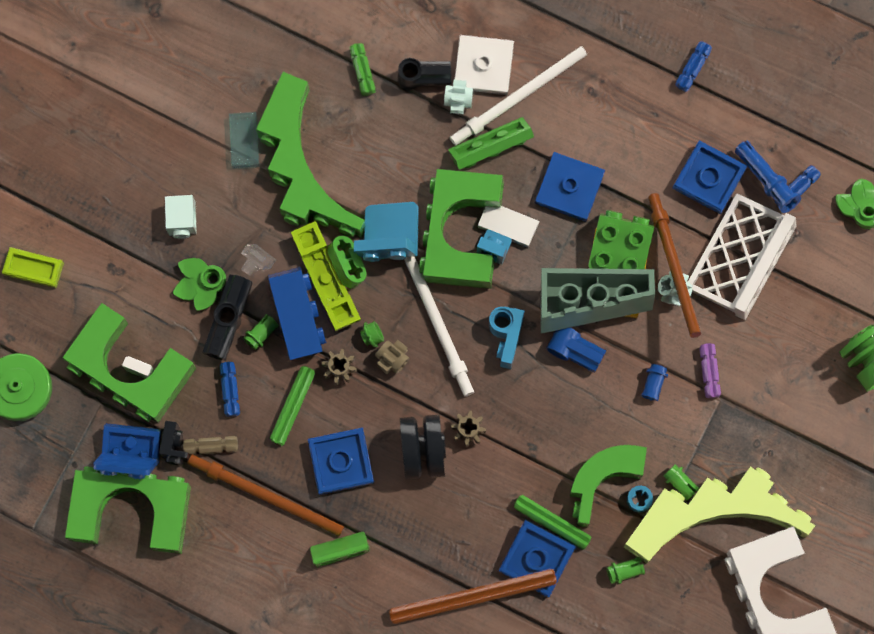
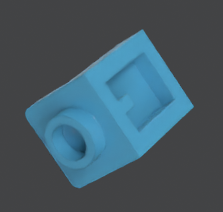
(495, 245)

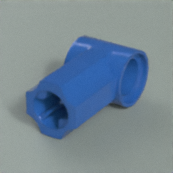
(569, 345)

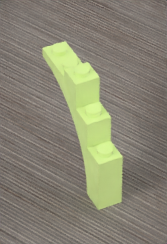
(712, 501)

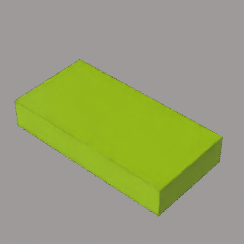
(32, 267)

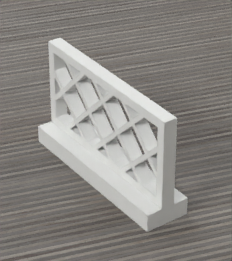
(759, 270)

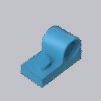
(511, 333)

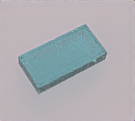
(244, 140)

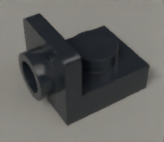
(171, 439)

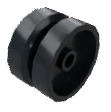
(423, 447)

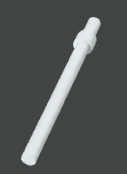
(476, 125)
(457, 367)

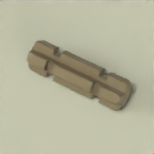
(210, 445)

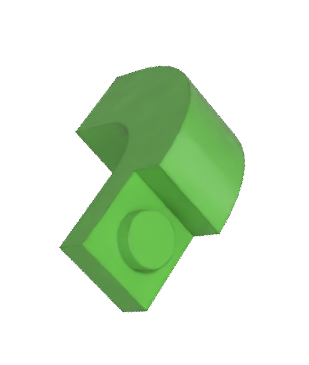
(608, 463)

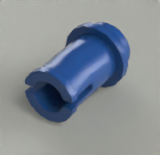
(654, 382)

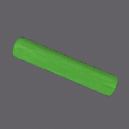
(292, 405)
(552, 522)

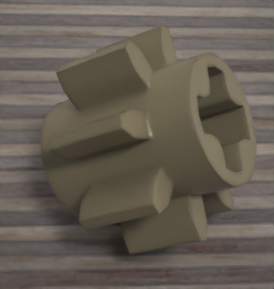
(392, 357)
(341, 359)
(462, 424)

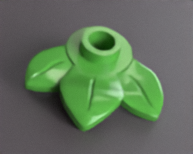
(858, 202)
(195, 283)

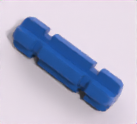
(693, 66)
(804, 181)
(229, 389)

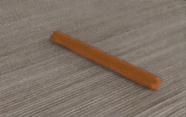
(473, 596)

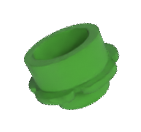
(372, 334)

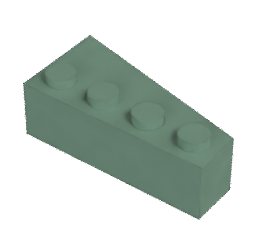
(593, 295)

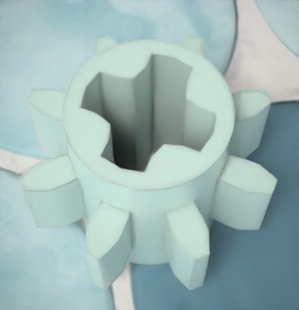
(458, 96)
(667, 288)

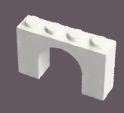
(749, 565)

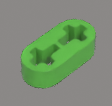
(346, 262)

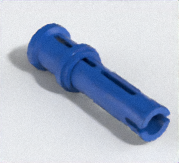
(774, 184)

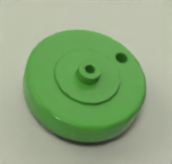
(23, 387)

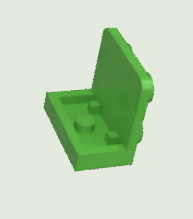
(620, 242)

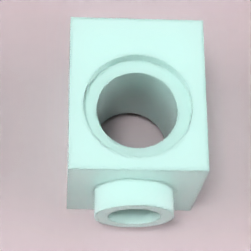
(180, 216)

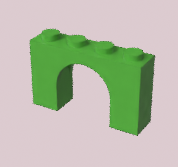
(452, 192)
(150, 396)
(94, 490)

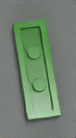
(491, 143)

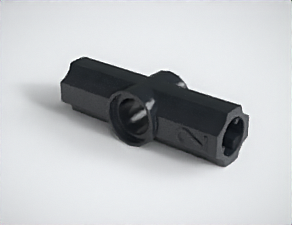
(234, 301)

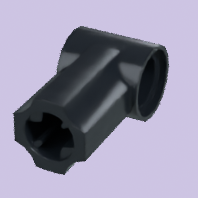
(428, 73)

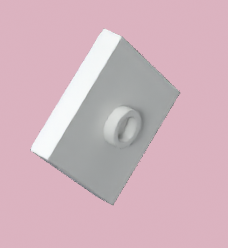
(485, 64)

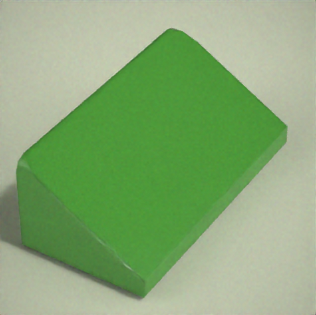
(339, 549)

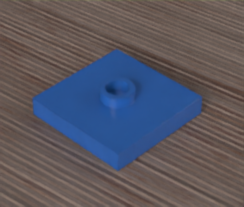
(709, 177)
(570, 186)
(340, 461)
(535, 552)

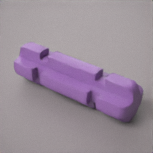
(710, 371)

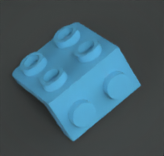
(389, 232)

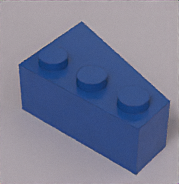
(296, 312)

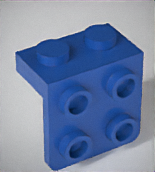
(129, 450)

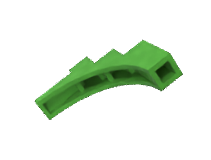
(305, 197)

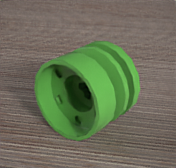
(863, 346)

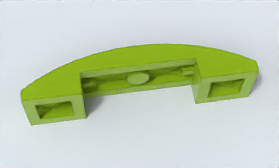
(324, 277)

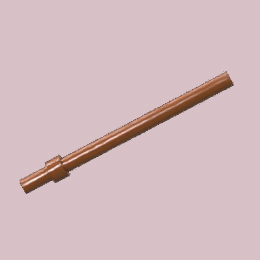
(661, 221)
(216, 471)

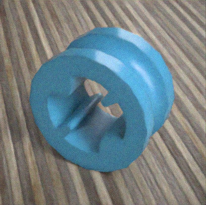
(632, 494)

